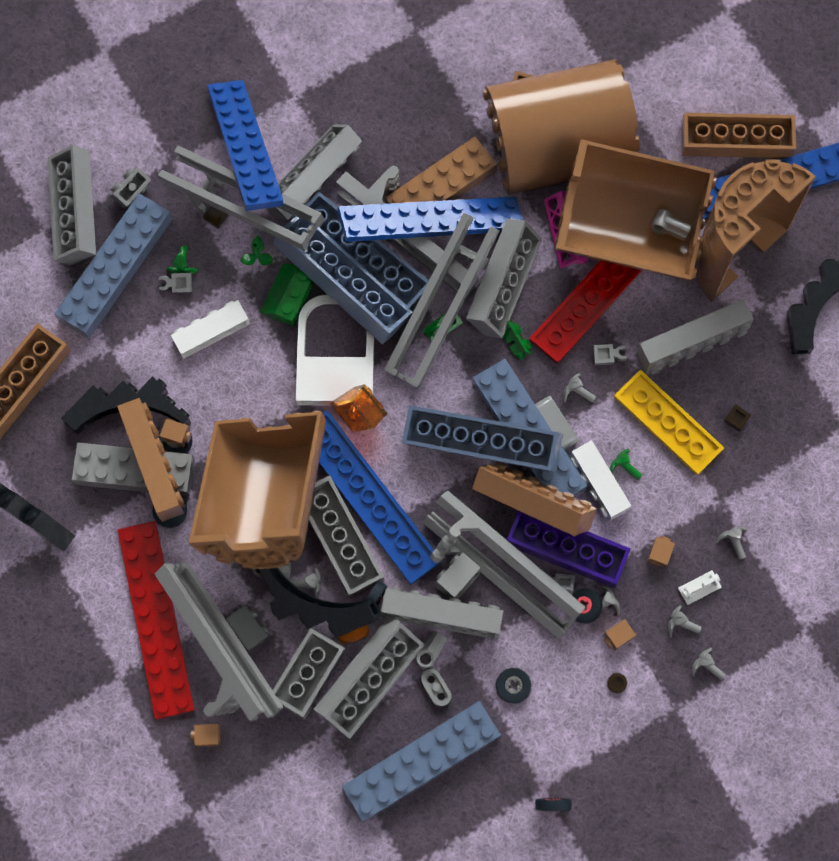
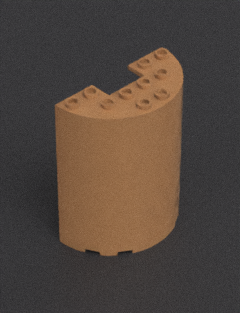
(548, 115)
(616, 200)
(751, 206)
(258, 491)

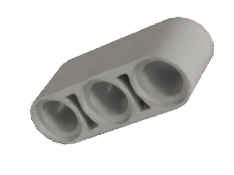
(557, 421)

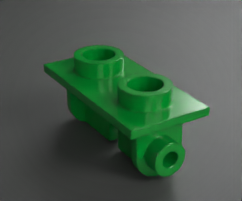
(431, 330)
(521, 345)

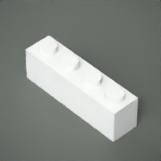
(210, 329)
(600, 480)

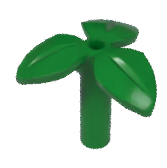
(257, 246)
(180, 263)
(624, 461)

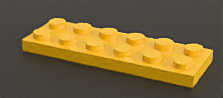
(668, 422)

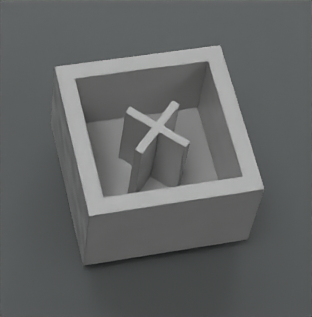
(458, 576)

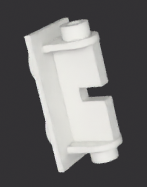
(700, 587)

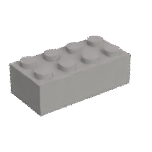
(308, 673)

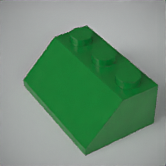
(287, 295)

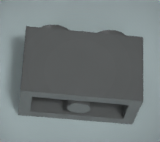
(247, 628)

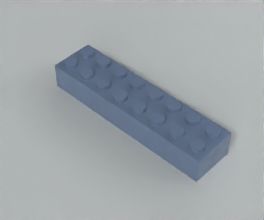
(374, 256)
(113, 266)
(346, 282)
(512, 404)
(482, 438)
(421, 761)

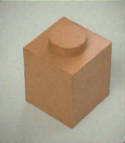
(175, 433)
(661, 551)
(619, 635)
(206, 735)

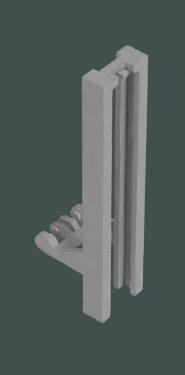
(216, 176)
(421, 247)
(478, 262)
(454, 544)
(242, 680)

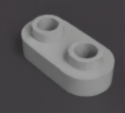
(436, 688)

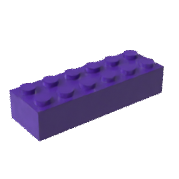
(582, 554)

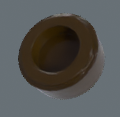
(617, 683)

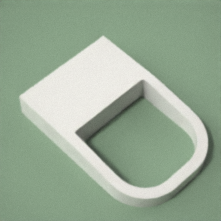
(327, 378)

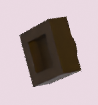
(215, 217)
(737, 417)

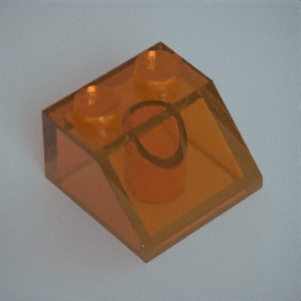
(359, 409)

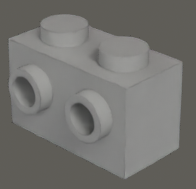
(134, 182)

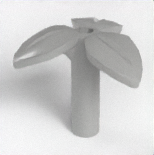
(576, 385)
(735, 536)
(310, 581)
(609, 599)
(680, 619)
(707, 661)

